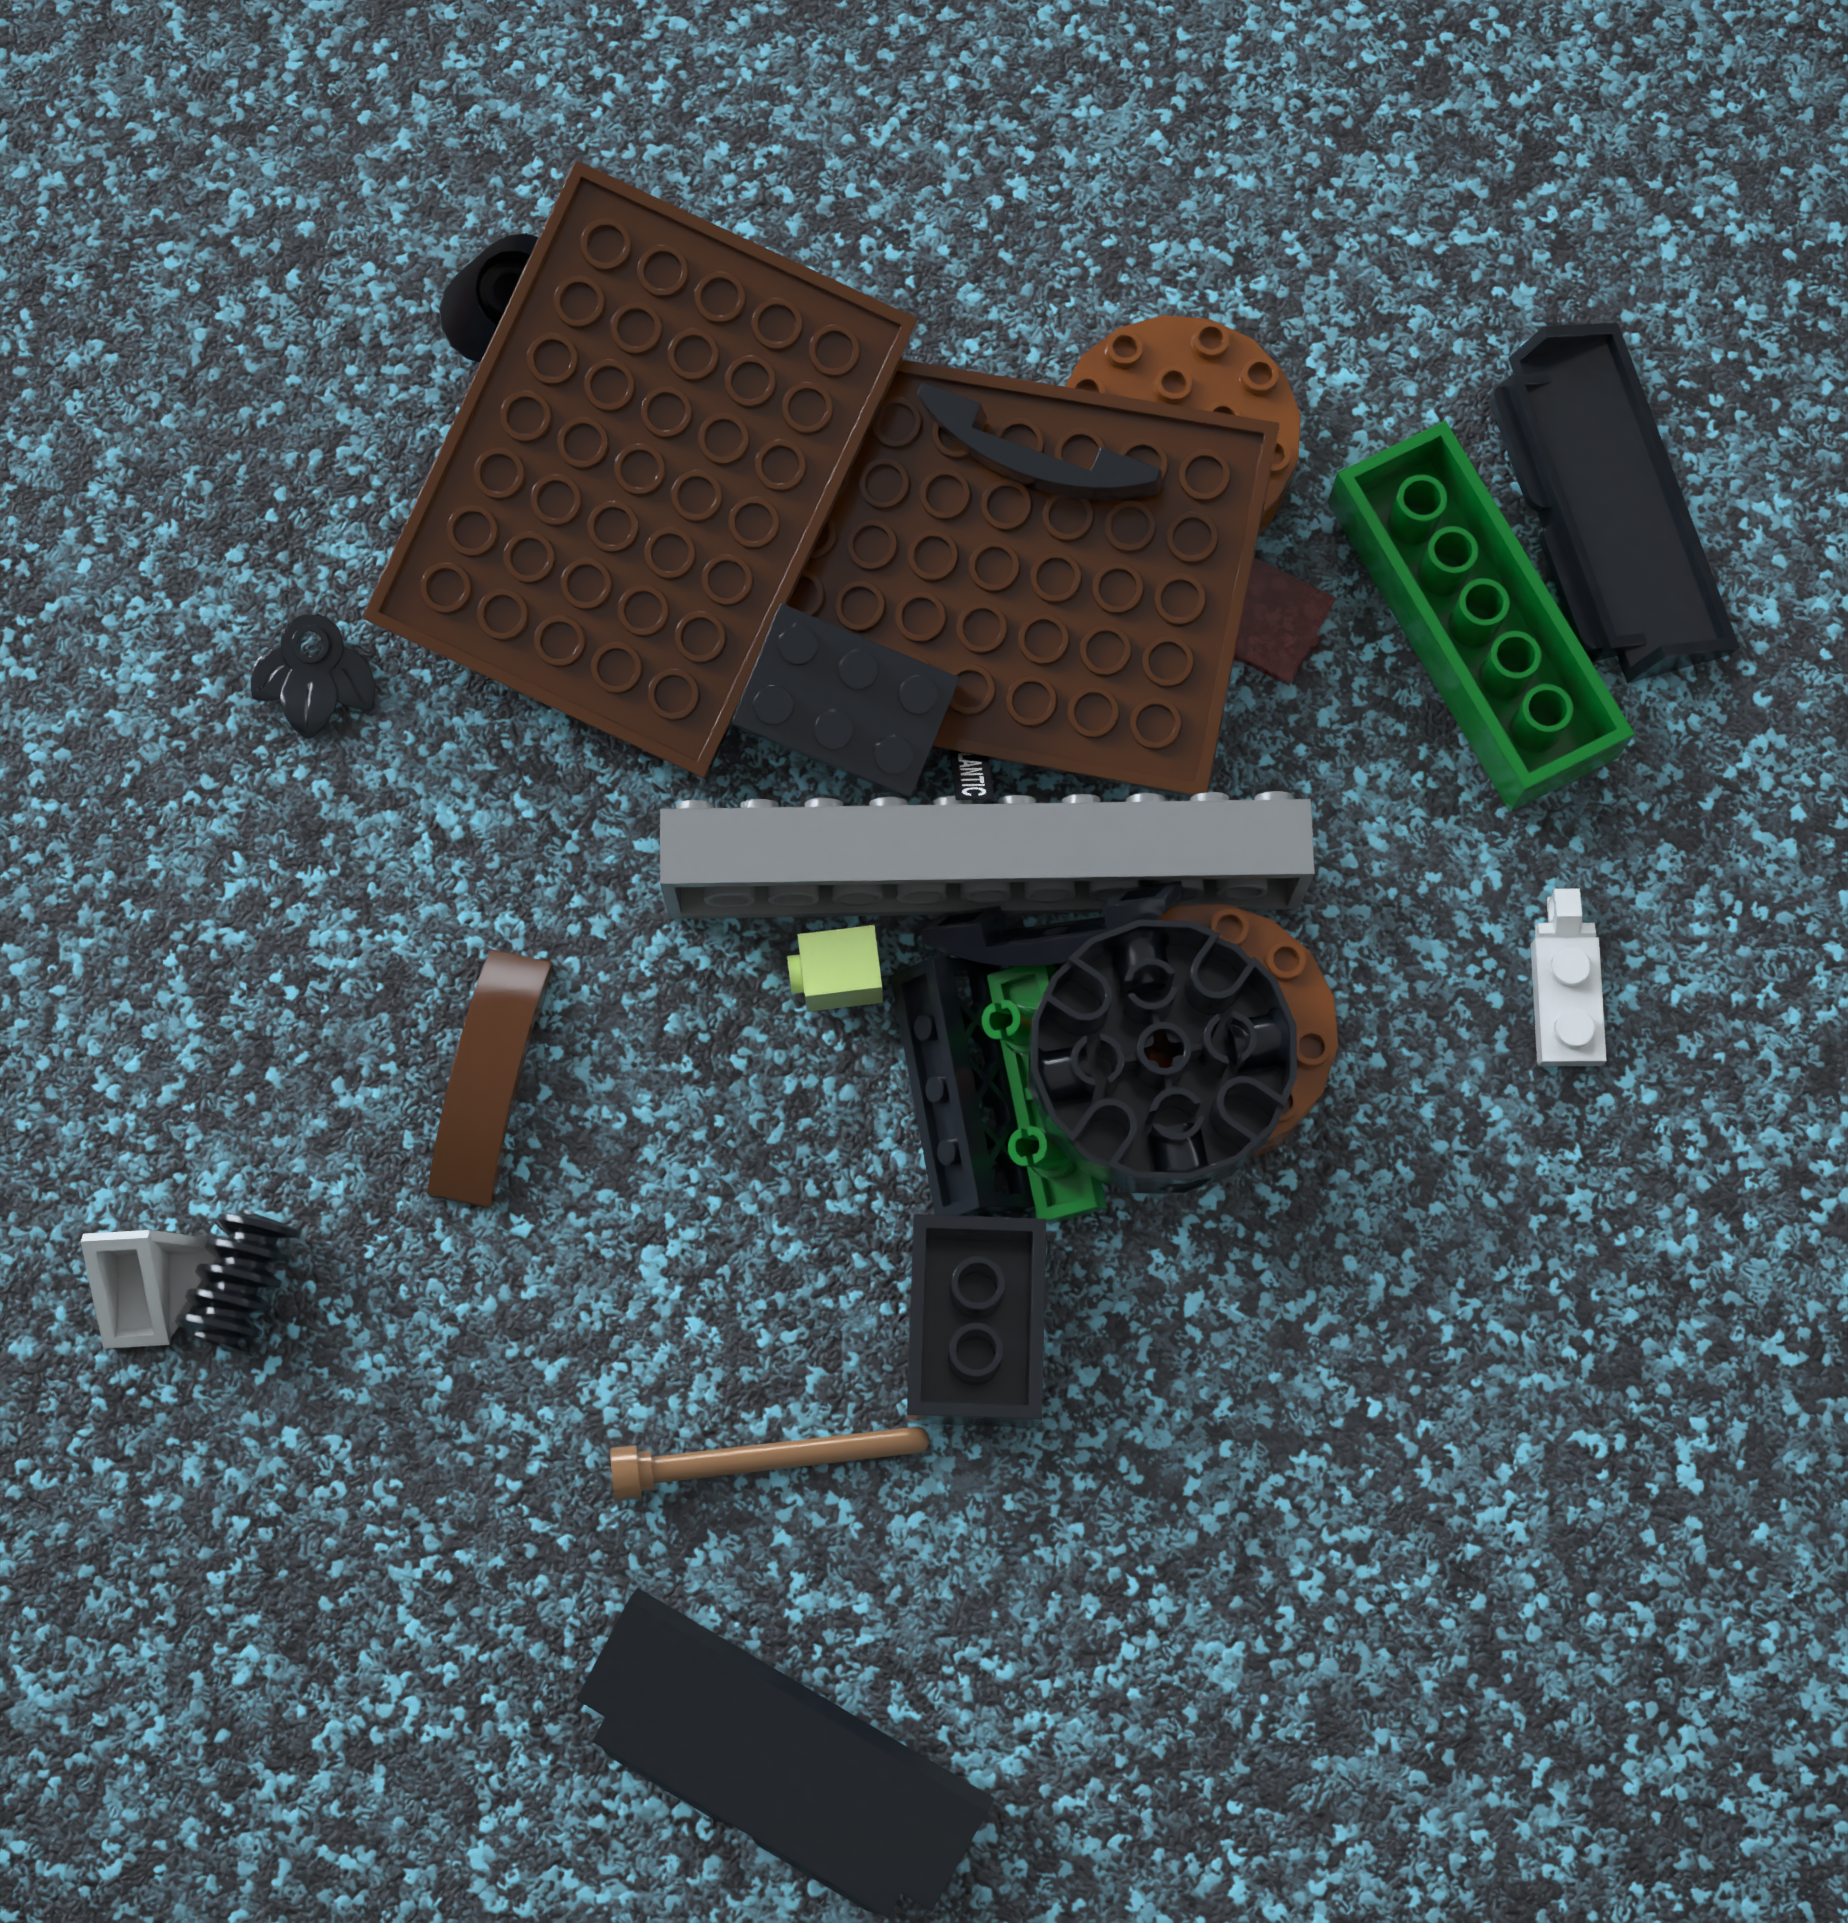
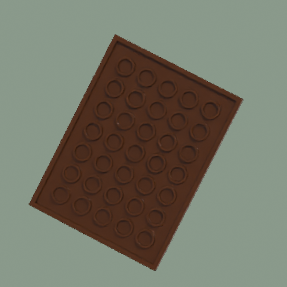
(640, 468)
(1075, 624)

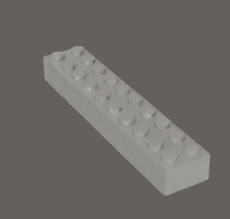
(980, 855)

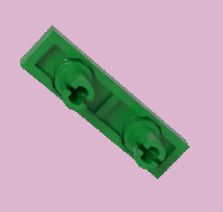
(1056, 1182)

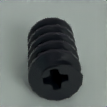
(236, 1280)

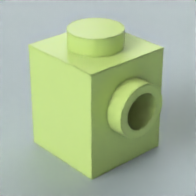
(837, 968)

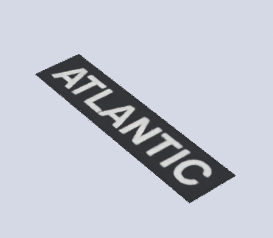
(971, 777)

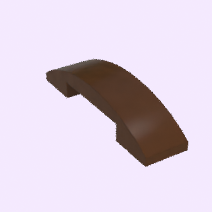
(487, 1078)

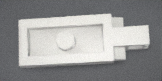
(1567, 986)

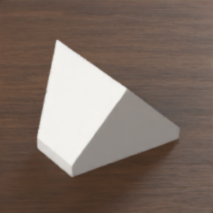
(142, 1283)

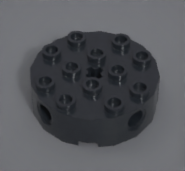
(1200, 1004)

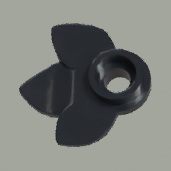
(313, 684)

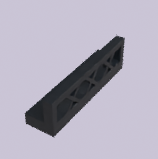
(951, 1086)

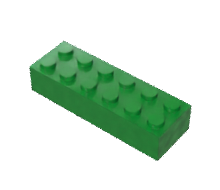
(1478, 616)

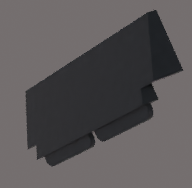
(1609, 503)
(778, 1761)

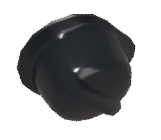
(481, 293)

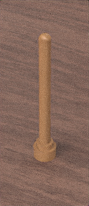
(638, 1471)

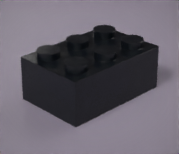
(845, 701)
(977, 1321)

